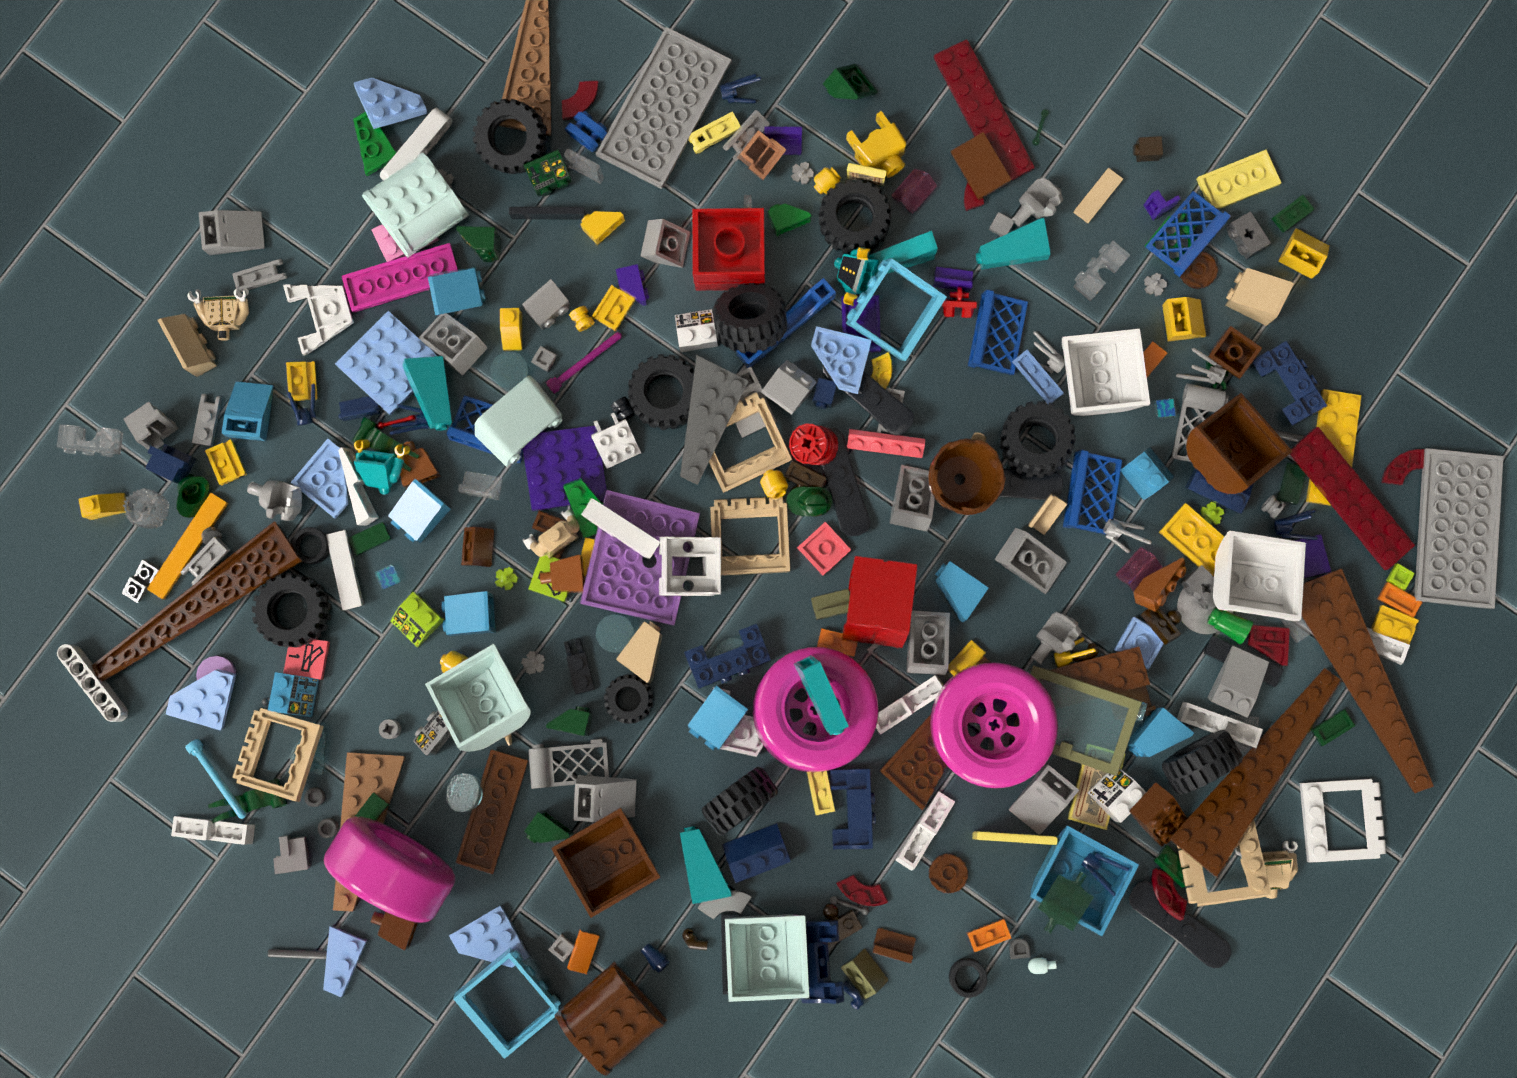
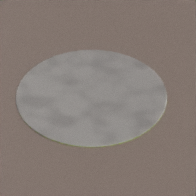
(1193, 615)

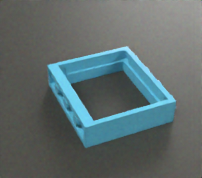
(921, 324)
(483, 1023)

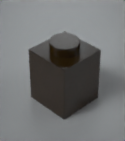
(1148, 149)

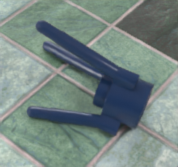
(729, 89)
(304, 416)
(420, 422)
(1284, 525)
(1093, 864)

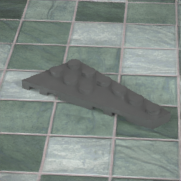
(710, 408)

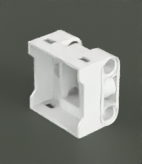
(704, 547)

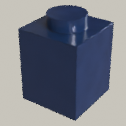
(824, 393)

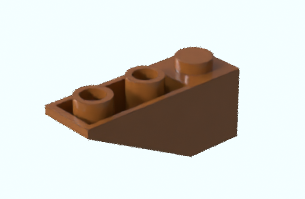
(1156, 586)

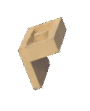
(1047, 513)

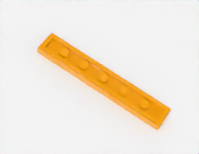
(187, 546)

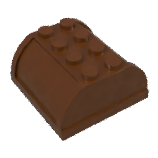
(1235, 447)
(606, 862)
(609, 1019)

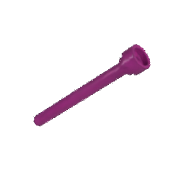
(555, 383)

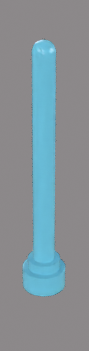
(196, 749)

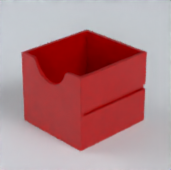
(728, 248)
(880, 602)

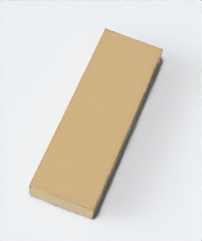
(1098, 195)

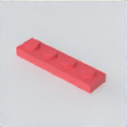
(885, 443)

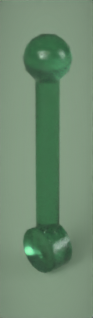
(1044, 113)

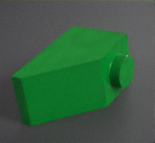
(786, 218)

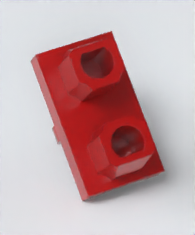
(967, 305)

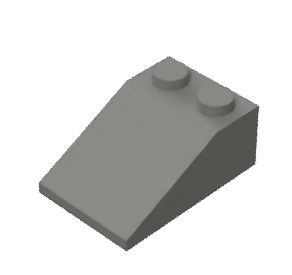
(453, 342)
(912, 499)
(1030, 560)
(928, 643)
(1239, 681)

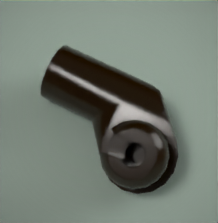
(1088, 656)
(692, 941)

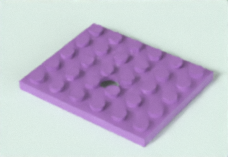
(616, 572)

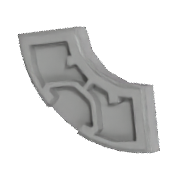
(735, 903)

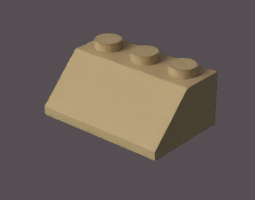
(188, 343)

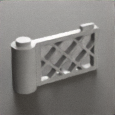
(1197, 398)
(542, 762)

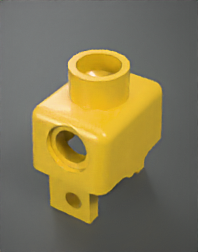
(882, 148)

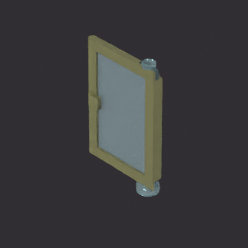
(1091, 720)

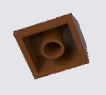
(1234, 352)

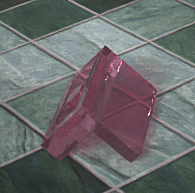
(914, 189)
(1138, 567)

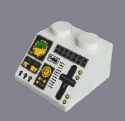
(696, 330)
(1116, 794)

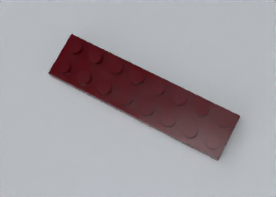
(982, 107)
(1351, 498)

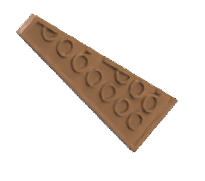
(530, 64)
(362, 777)

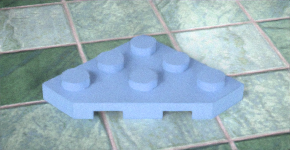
(388, 103)
(842, 357)
(324, 479)
(204, 700)
(489, 937)

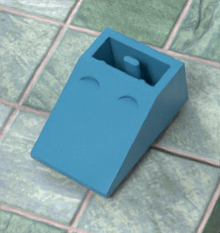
(248, 411)

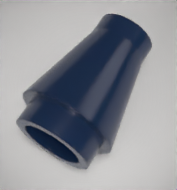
(655, 958)

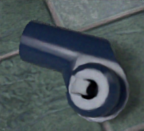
(855, 994)

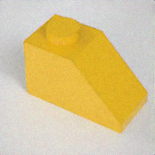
(601, 224)
(511, 328)
(102, 505)

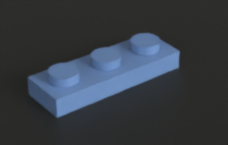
(1037, 377)

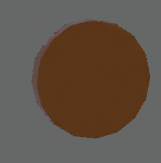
(1200, 272)
(948, 873)

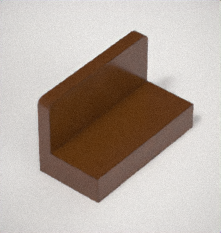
(477, 546)
(893, 945)

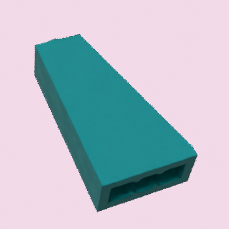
(1017, 247)
(910, 252)
(430, 388)
(821, 695)
(703, 872)

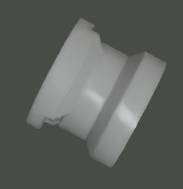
(1273, 506)
(393, 730)

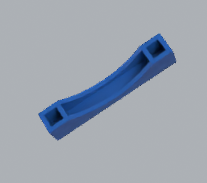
(800, 313)

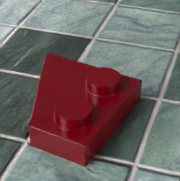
(1271, 642)

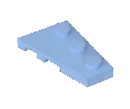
(341, 960)

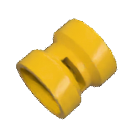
(582, 320)

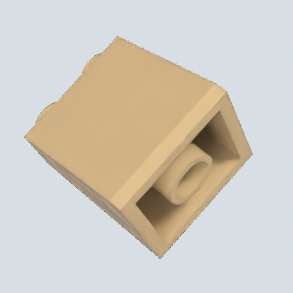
(1258, 295)
(642, 651)

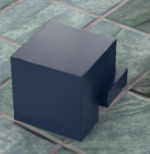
(170, 463)

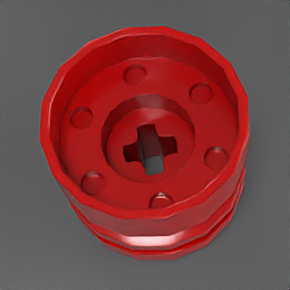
(821, 450)

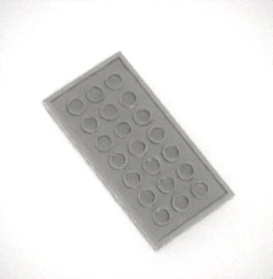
(663, 107)
(1458, 528)

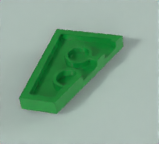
(373, 143)
(579, 496)

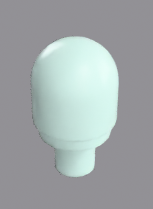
(1040, 965)

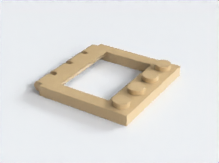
(759, 463)
(758, 508)
(298, 770)
(1254, 869)

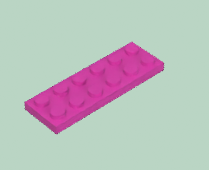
(397, 277)

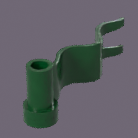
(379, 441)
(251, 801)

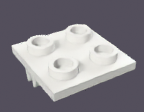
(615, 442)

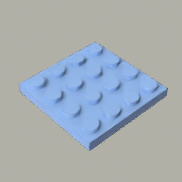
(378, 358)

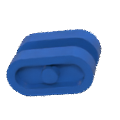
(585, 121)

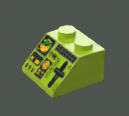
(416, 619)

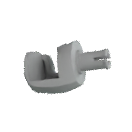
(1038, 201)
(278, 498)
(1056, 636)

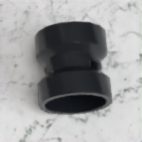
(623, 409)

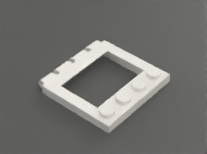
(1315, 823)

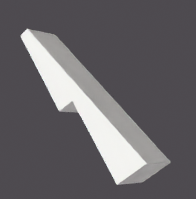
(362, 506)
(620, 528)
(344, 570)
(1389, 647)
(908, 704)
(1215, 722)
(206, 830)
(925, 831)

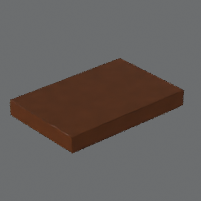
(980, 166)

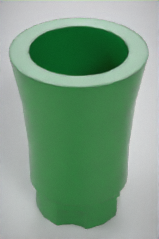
(1230, 624)

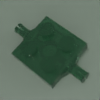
(1065, 902)

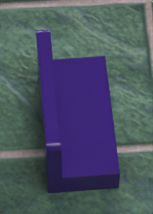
(788, 137)
(1157, 206)
(953, 278)

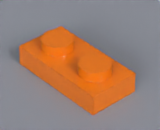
(834, 641)
(989, 935)

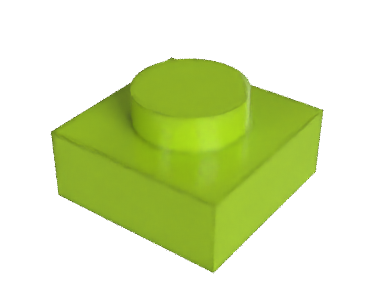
(1400, 576)

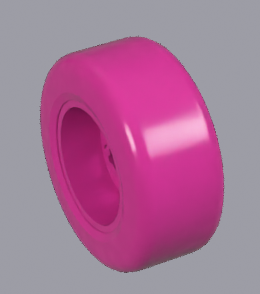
(1033, 737)
(786, 738)
(389, 869)

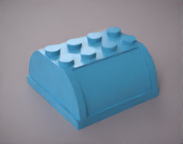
(1067, 859)

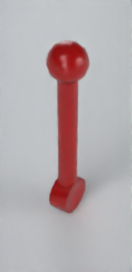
(380, 425)

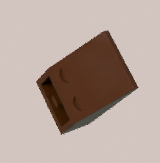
(1158, 814)

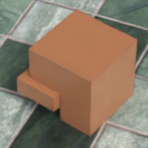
(761, 154)

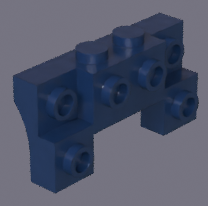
(1293, 373)
(730, 663)
(859, 809)
(819, 978)

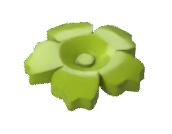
(1212, 513)
(506, 578)

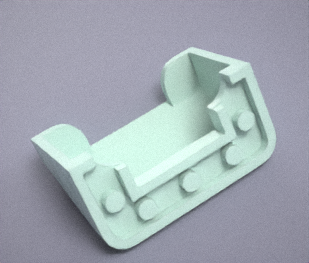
(516, 420)

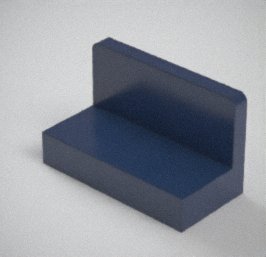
(358, 408)

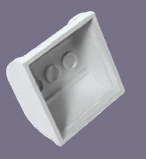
(1105, 372)
(1259, 575)

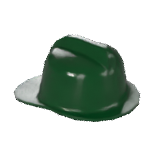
(191, 495)
(809, 501)

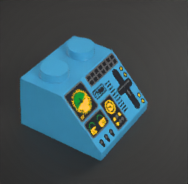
(293, 694)

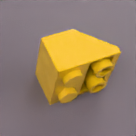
(1304, 254)
(1183, 318)

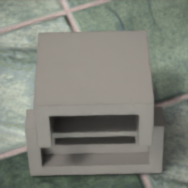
(150, 426)
(293, 855)

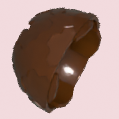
(980, 471)

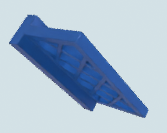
(1202, 239)
(983, 326)
(464, 435)
(1078, 485)

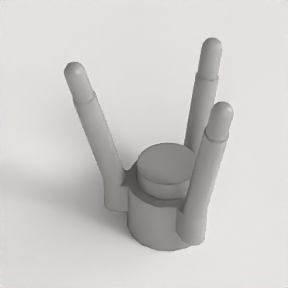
(1055, 361)
(1214, 373)
(1114, 528)

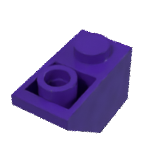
(630, 282)

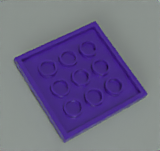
(558, 459)

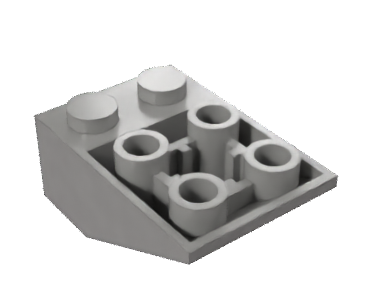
(231, 231)
(754, 422)
(602, 795)
(1043, 799)

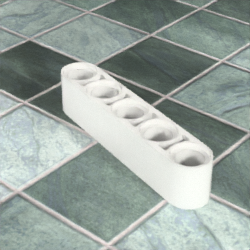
(420, 141)
(84, 678)

